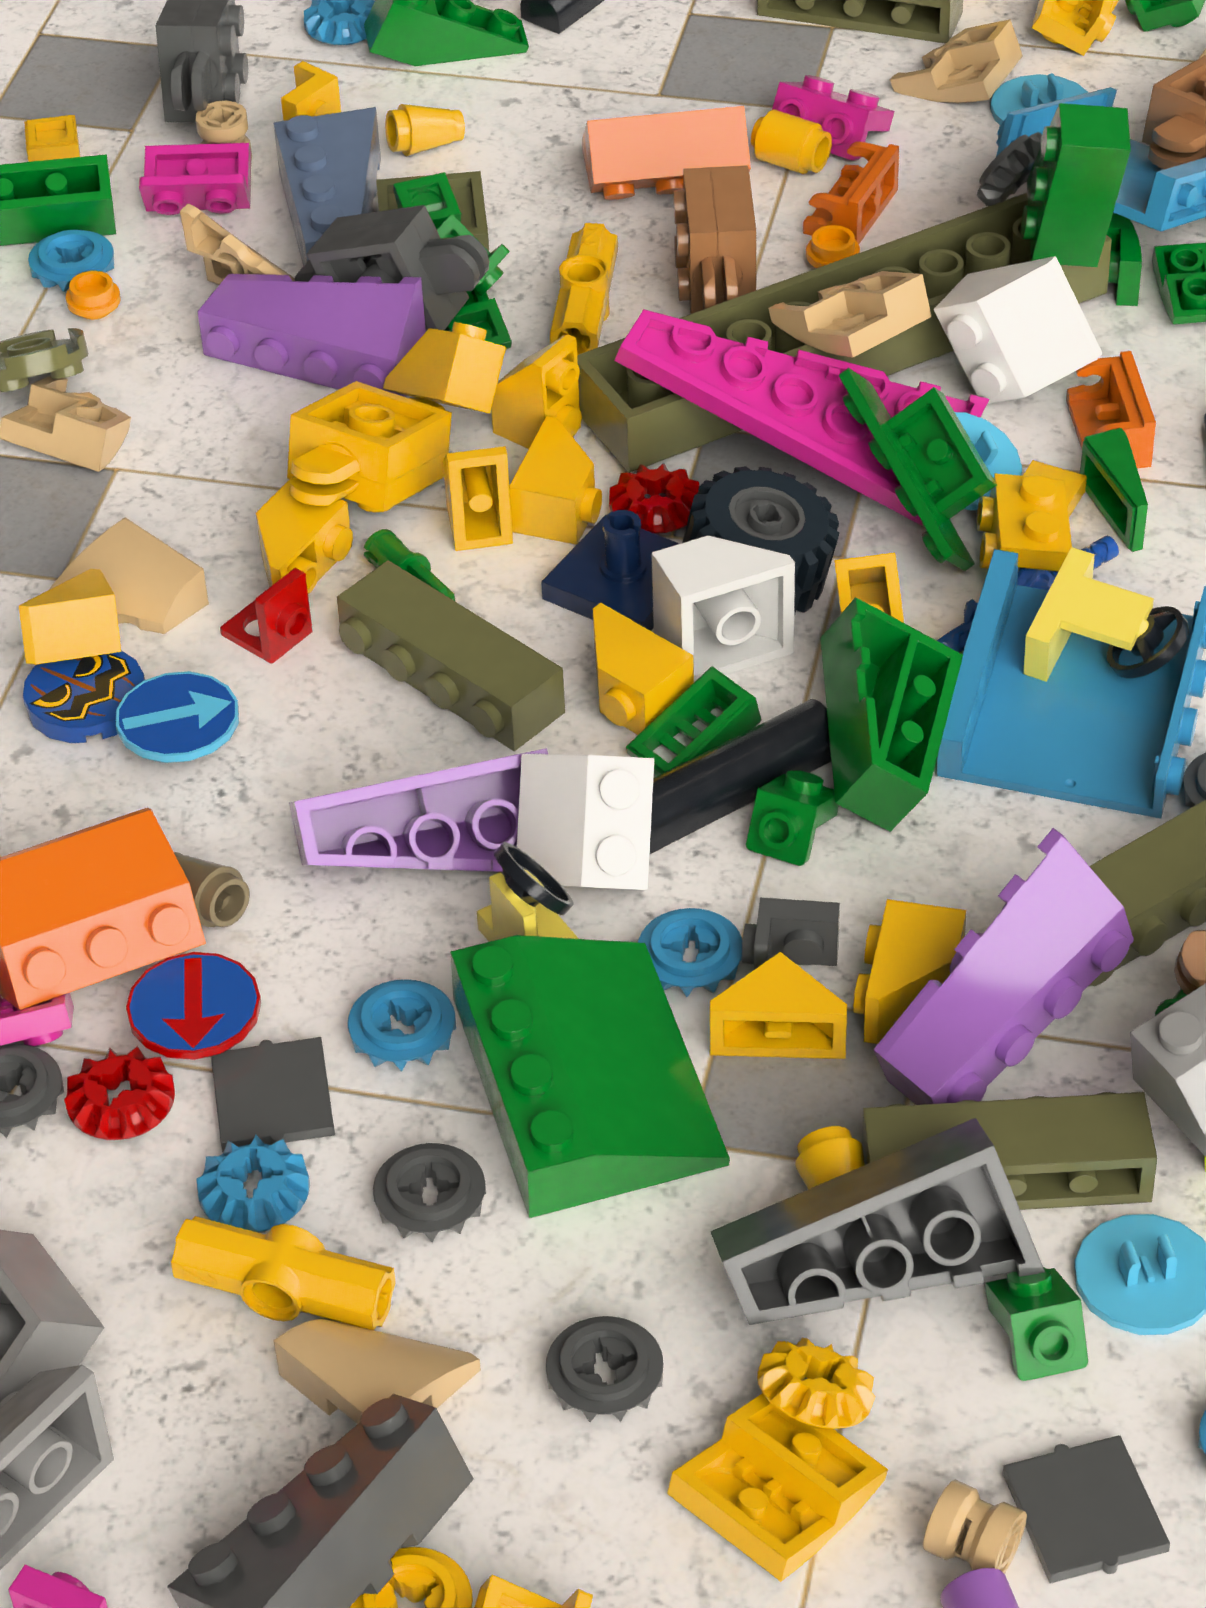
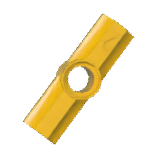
(585, 286)
(283, 1272)

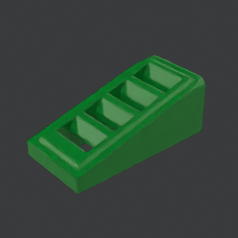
(1115, 484)
(708, 692)

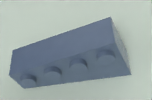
(327, 169)

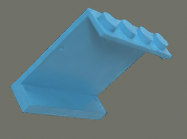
(1147, 192)
(1084, 729)

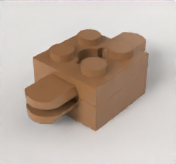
(1178, 117)
(714, 236)

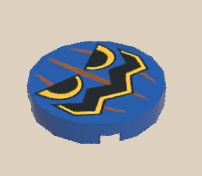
(79, 695)

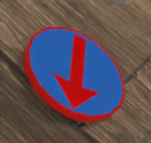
(193, 1005)

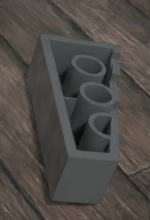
(882, 1230)
(338, 1519)

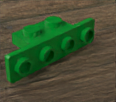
(930, 458)

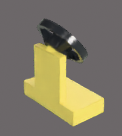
(1103, 614)
(524, 899)

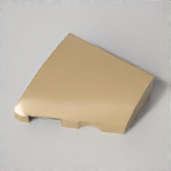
(965, 67)
(220, 249)
(857, 314)
(67, 425)
(149, 579)
(359, 1366)

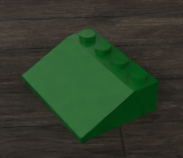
(582, 1068)

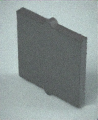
(272, 1093)
(1086, 1509)

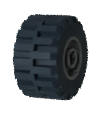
(773, 515)

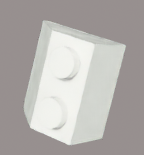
(1016, 329)
(724, 603)
(587, 818)

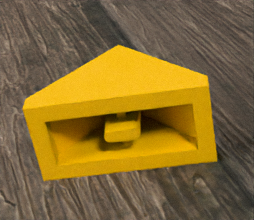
(71, 620)
(778, 1014)

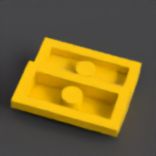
(776, 1485)

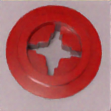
(656, 513)
(134, 1109)

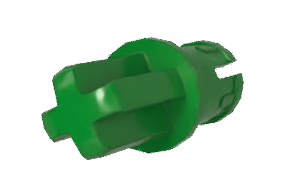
(387, 546)

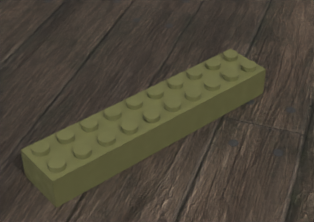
(650, 423)

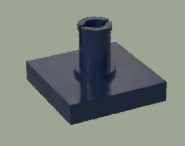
(608, 568)

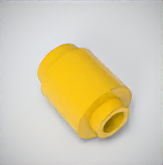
(791, 142)

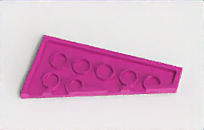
(777, 397)

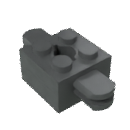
(199, 55)
(400, 246)

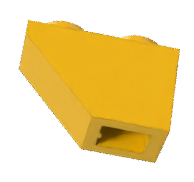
(536, 389)
(302, 536)
(905, 953)

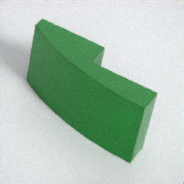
(1124, 260)
(1182, 281)

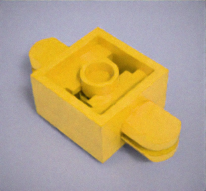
(366, 448)

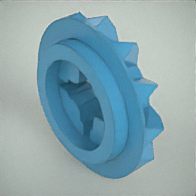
(337, 20)
(67, 254)
(714, 937)
(412, 1004)
(277, 1194)

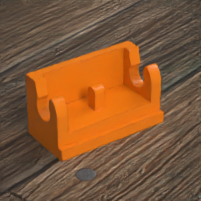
(859, 192)
(1113, 404)

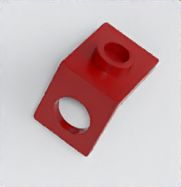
(281, 617)

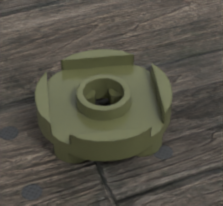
(40, 354)

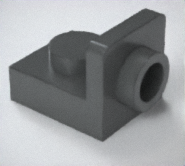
(797, 928)

